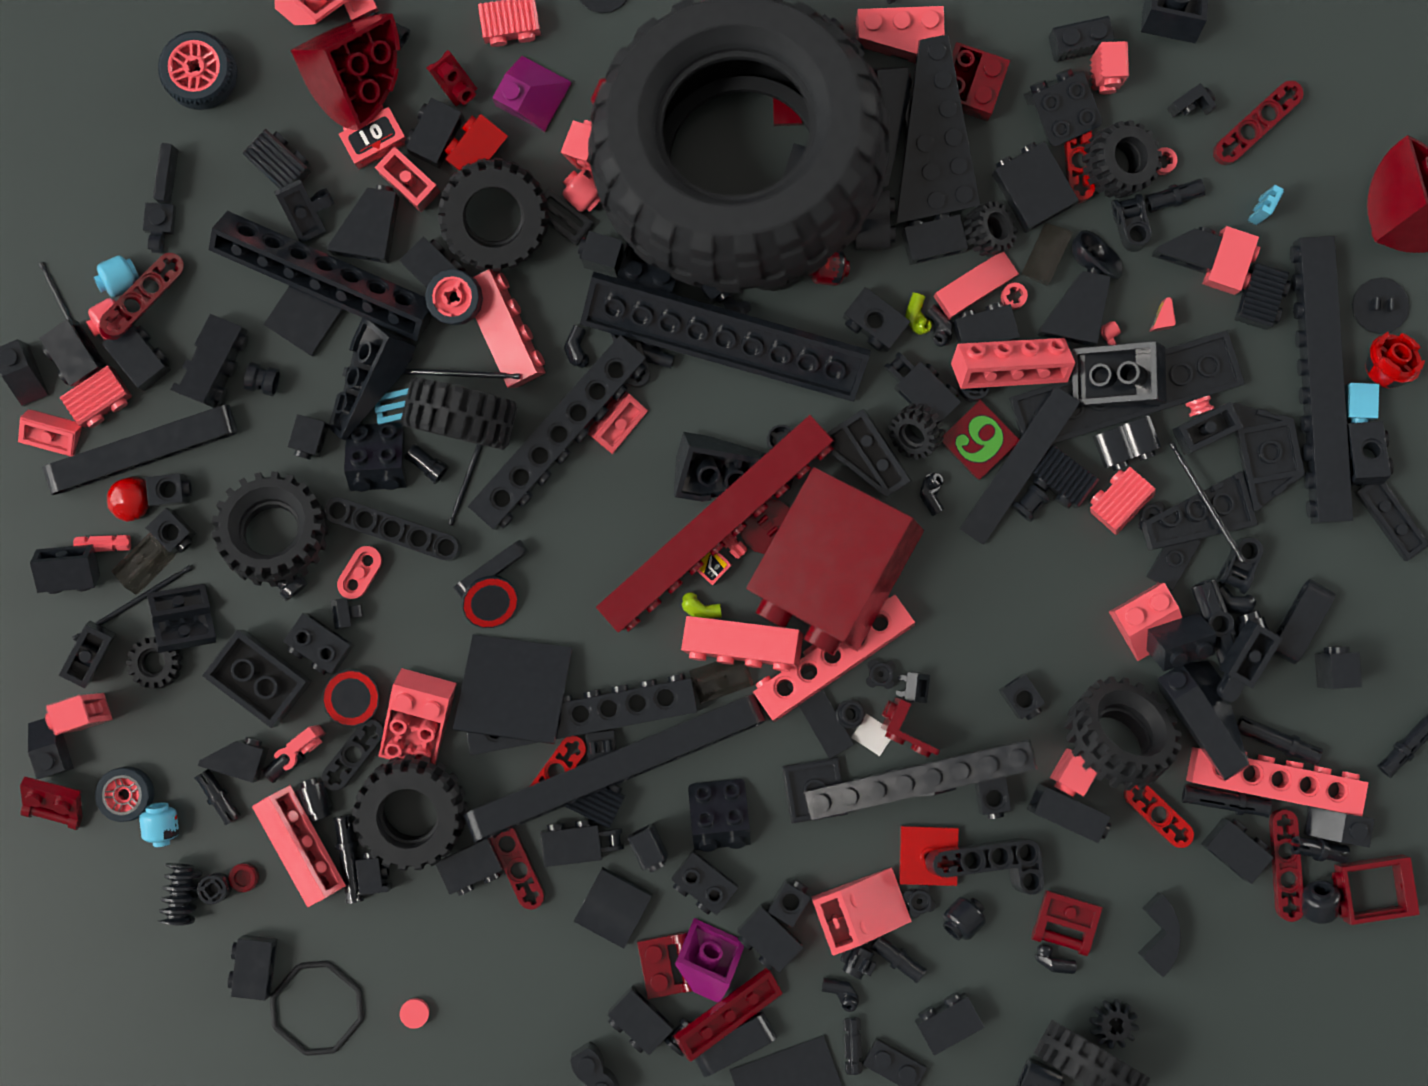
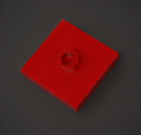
(914, 848)

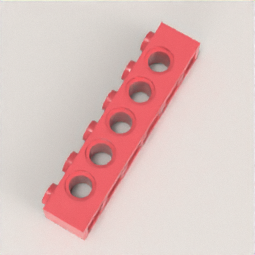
(777, 706)
(1348, 800)

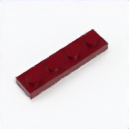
(728, 1014)

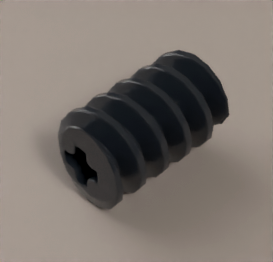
(180, 894)

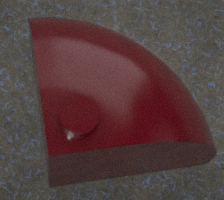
(351, 68)
(1400, 198)

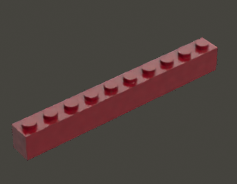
(715, 523)

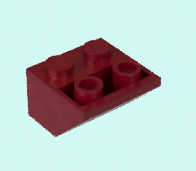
(978, 79)

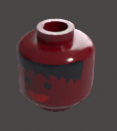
(833, 271)

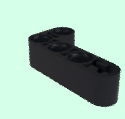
(983, 862)

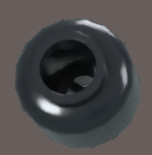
(1321, 902)
(964, 918)

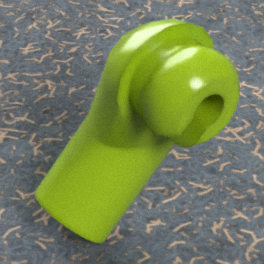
(918, 322)
(697, 609)

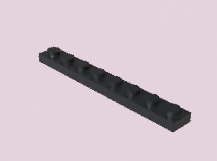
(921, 779)

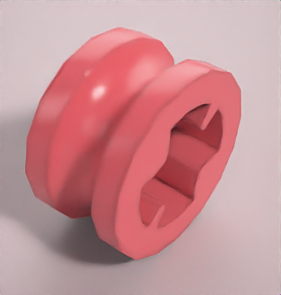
(1173, 161)
(1021, 300)
(1200, 406)

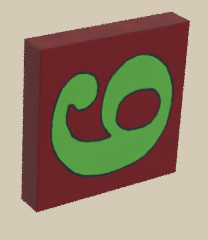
(979, 440)

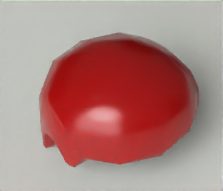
(128, 498)

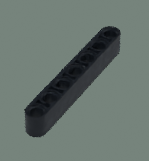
(140, 450)

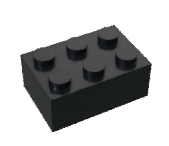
(257, 678)

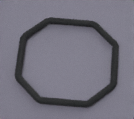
(293, 1042)

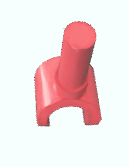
(1110, 331)

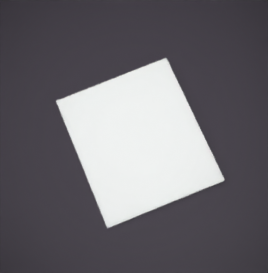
(871, 735)

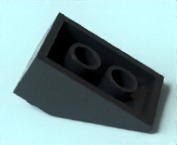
(1174, 18)
(1120, 375)

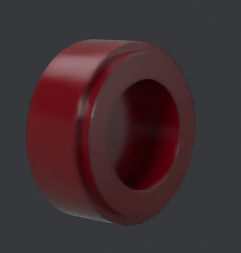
(243, 877)

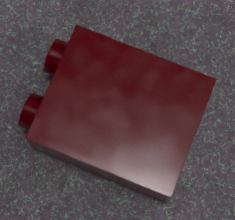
(833, 562)

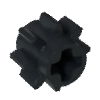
(858, 962)

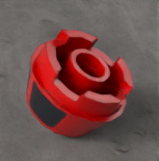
(1394, 360)

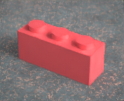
(78, 713)

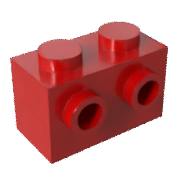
(478, 142)

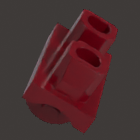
(452, 79)

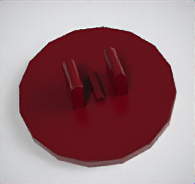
(762, 530)

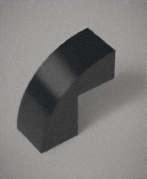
(1165, 945)

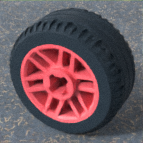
(197, 52)

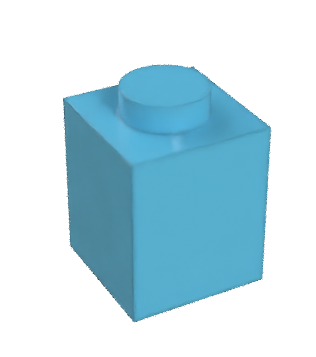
(1361, 402)

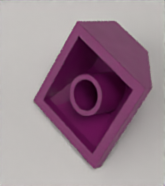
(531, 93)
(709, 960)

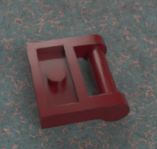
(51, 802)
(1067, 913)
(657, 965)

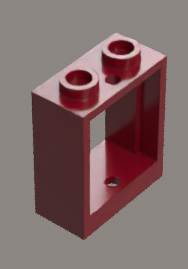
(1404, 887)

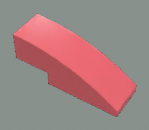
(975, 284)

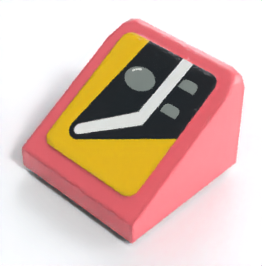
(1165, 316)
(714, 567)

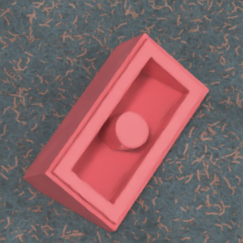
(618, 422)
(49, 432)

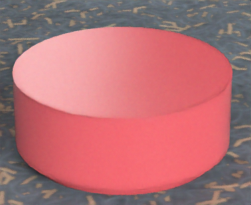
(414, 1013)

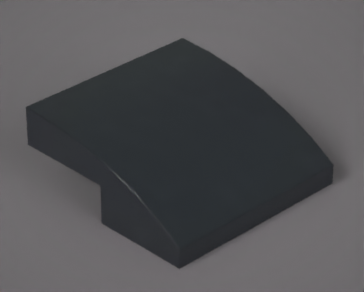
(181, 618)
(613, 907)

